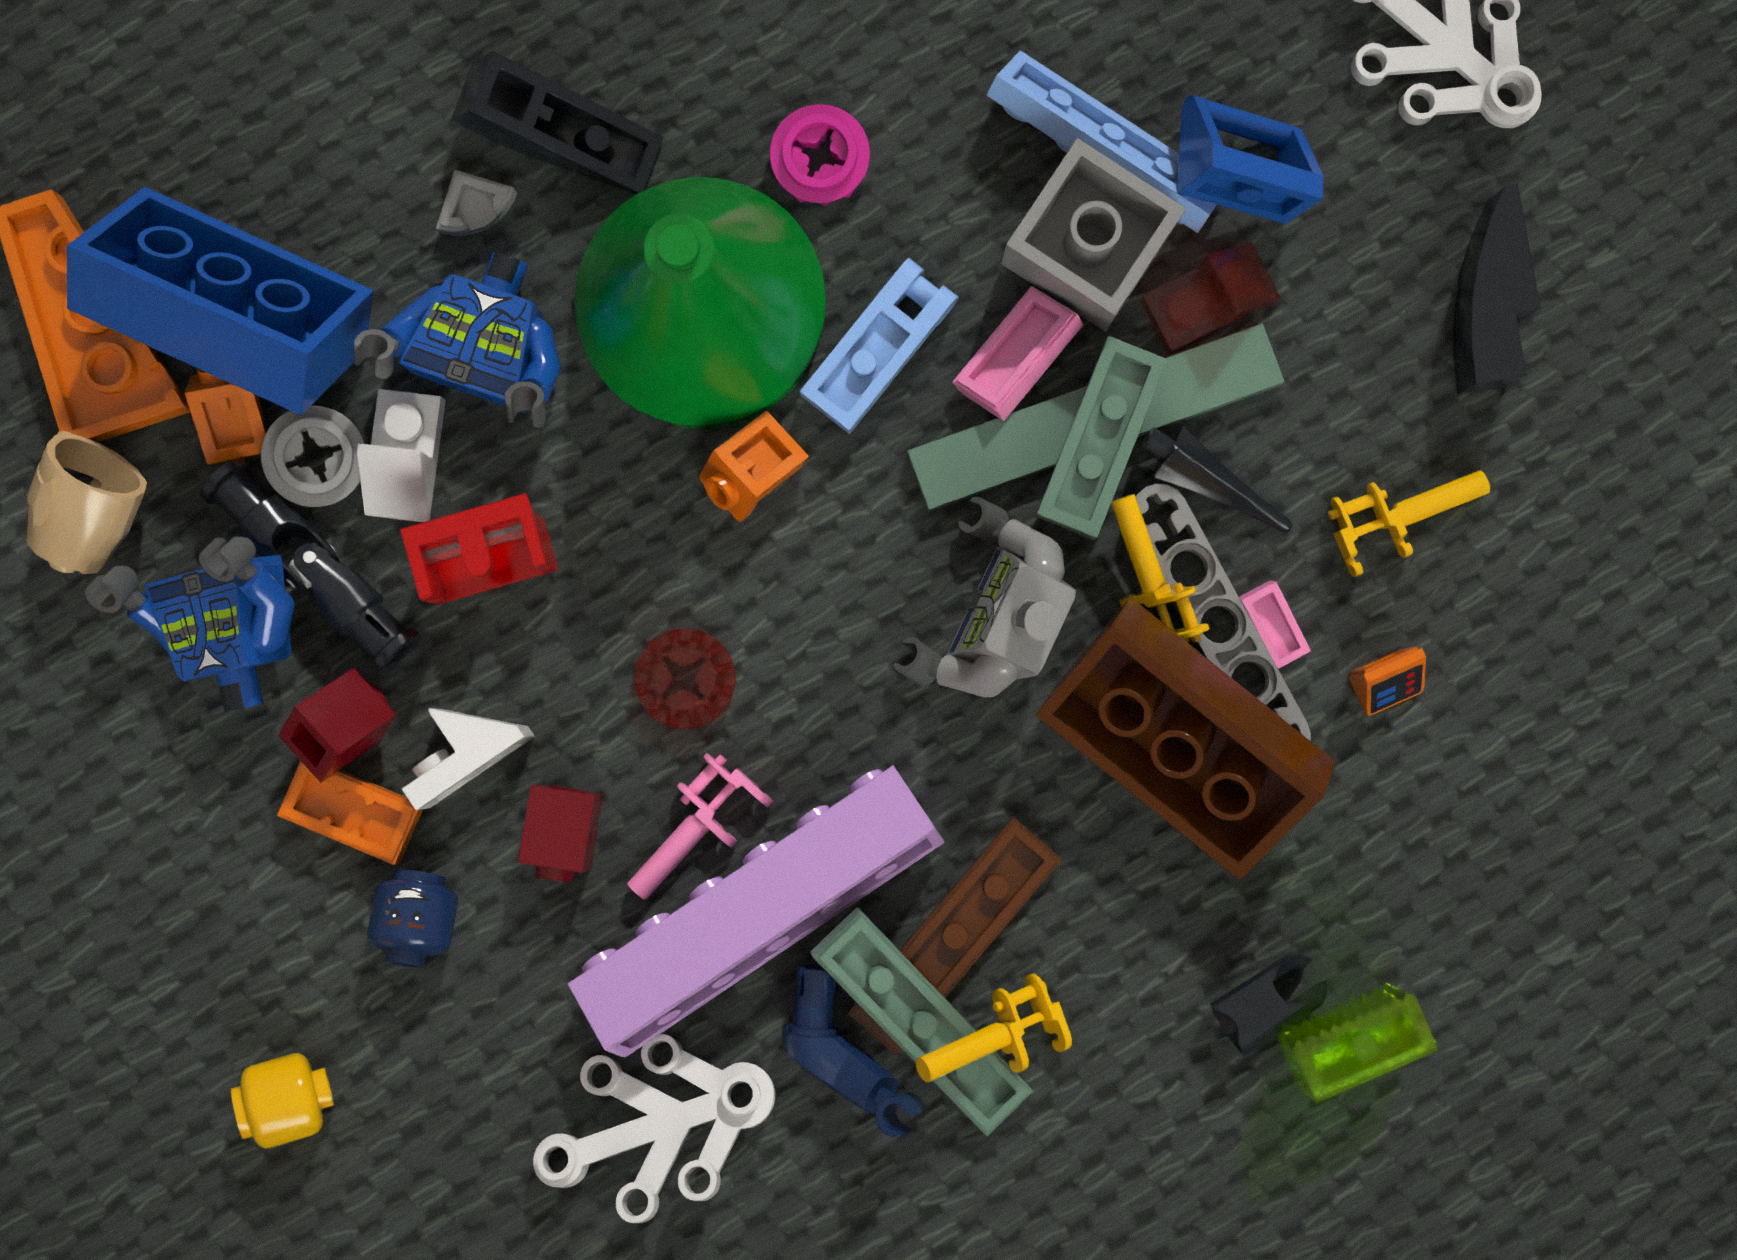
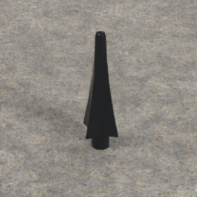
(1192, 467)

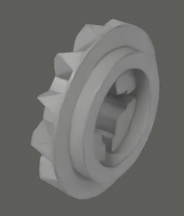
(285, 443)

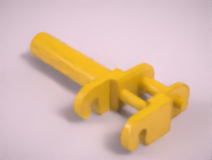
(1402, 513)
(1149, 573)
(1002, 1035)

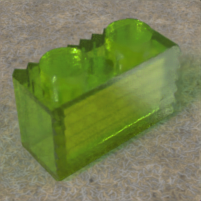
(1357, 1042)

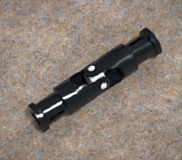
(339, 592)

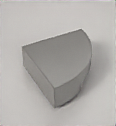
(473, 204)

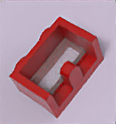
(478, 550)

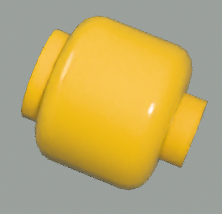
(281, 1100)

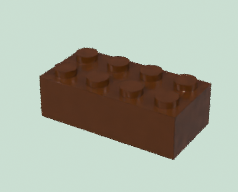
(1187, 739)

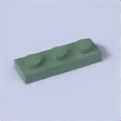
(1101, 438)

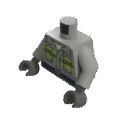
(1010, 616)

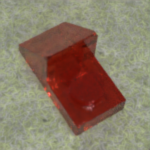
(1210, 297)

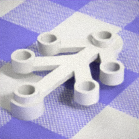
(1451, 48)
(665, 1125)

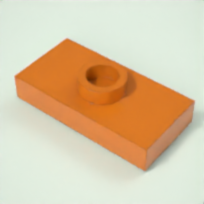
(352, 813)

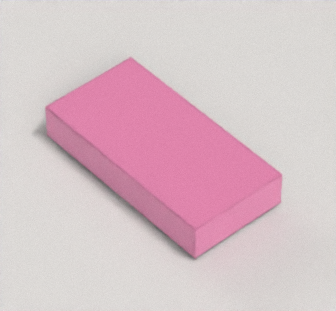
(1018, 353)

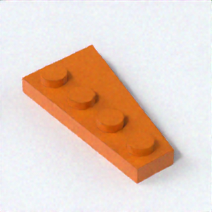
(93, 375)

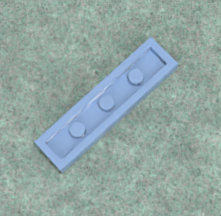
(1067, 113)

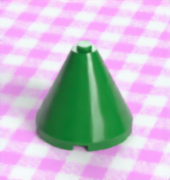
(700, 302)

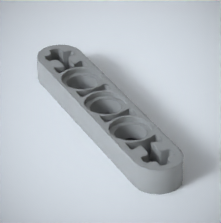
(1217, 591)

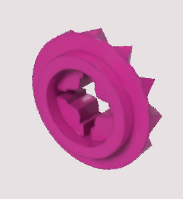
(807, 129)

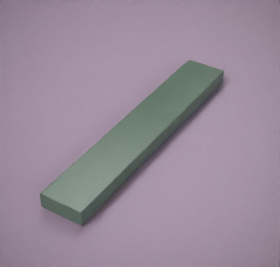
(1034, 436)

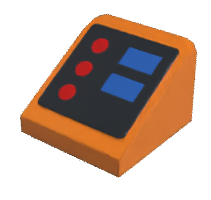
(1389, 679)

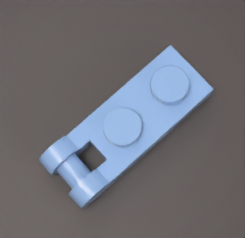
(877, 347)

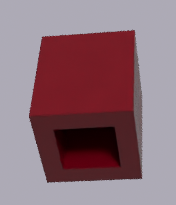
(337, 724)
(560, 831)

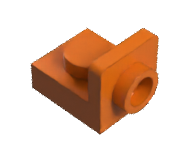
(225, 418)
(751, 466)

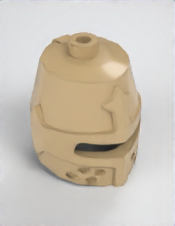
(77, 522)

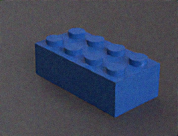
(217, 299)

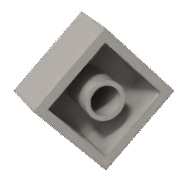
(1091, 234)

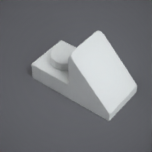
(402, 457)
(477, 746)

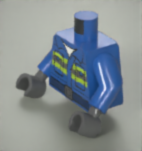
(473, 340)
(211, 618)

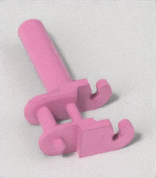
(693, 826)

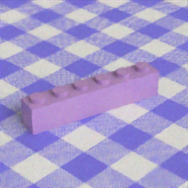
(754, 912)

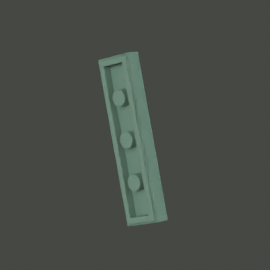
(917, 1017)

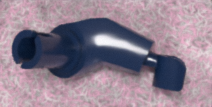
(836, 1059)

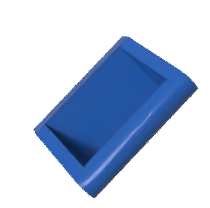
(1240, 179)

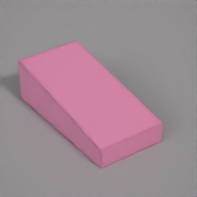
(1275, 623)

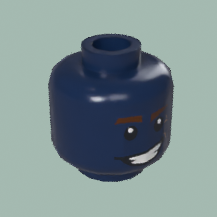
(412, 917)

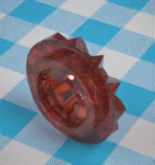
(715, 679)

